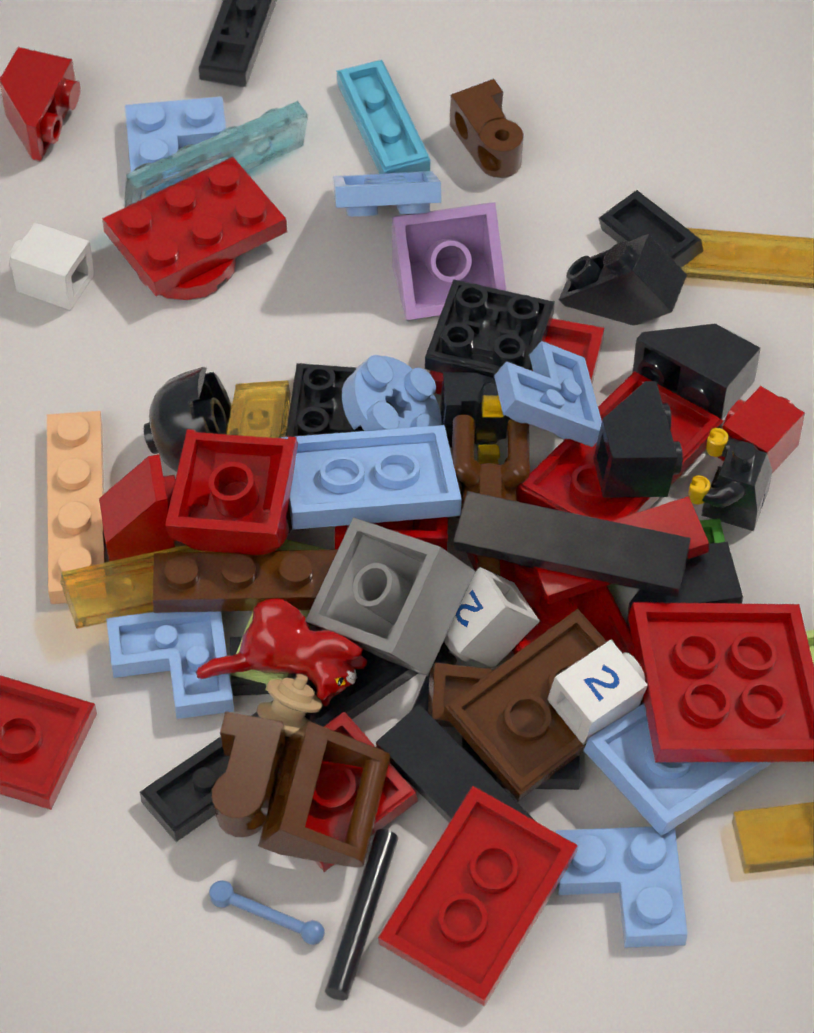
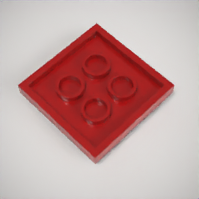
(726, 681)

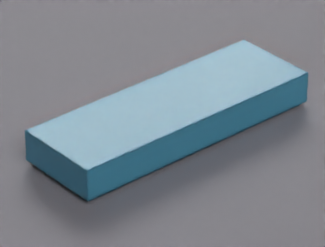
(382, 119)

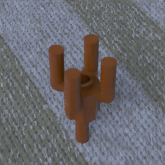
(490, 478)

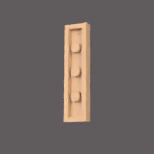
(73, 495)

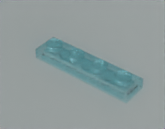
(250, 144)

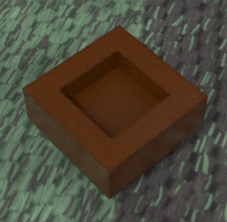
(448, 683)

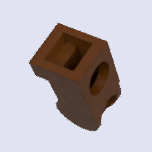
(485, 131)
(246, 788)

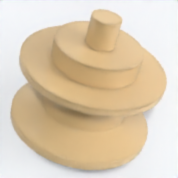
(290, 703)

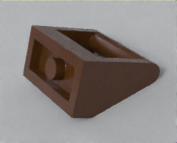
(294, 788)

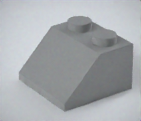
(391, 595)

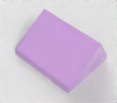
(443, 247)

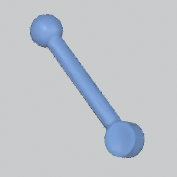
(223, 895)

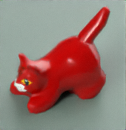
(284, 644)

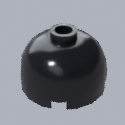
(186, 402)

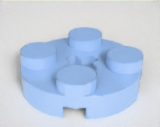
(393, 381)

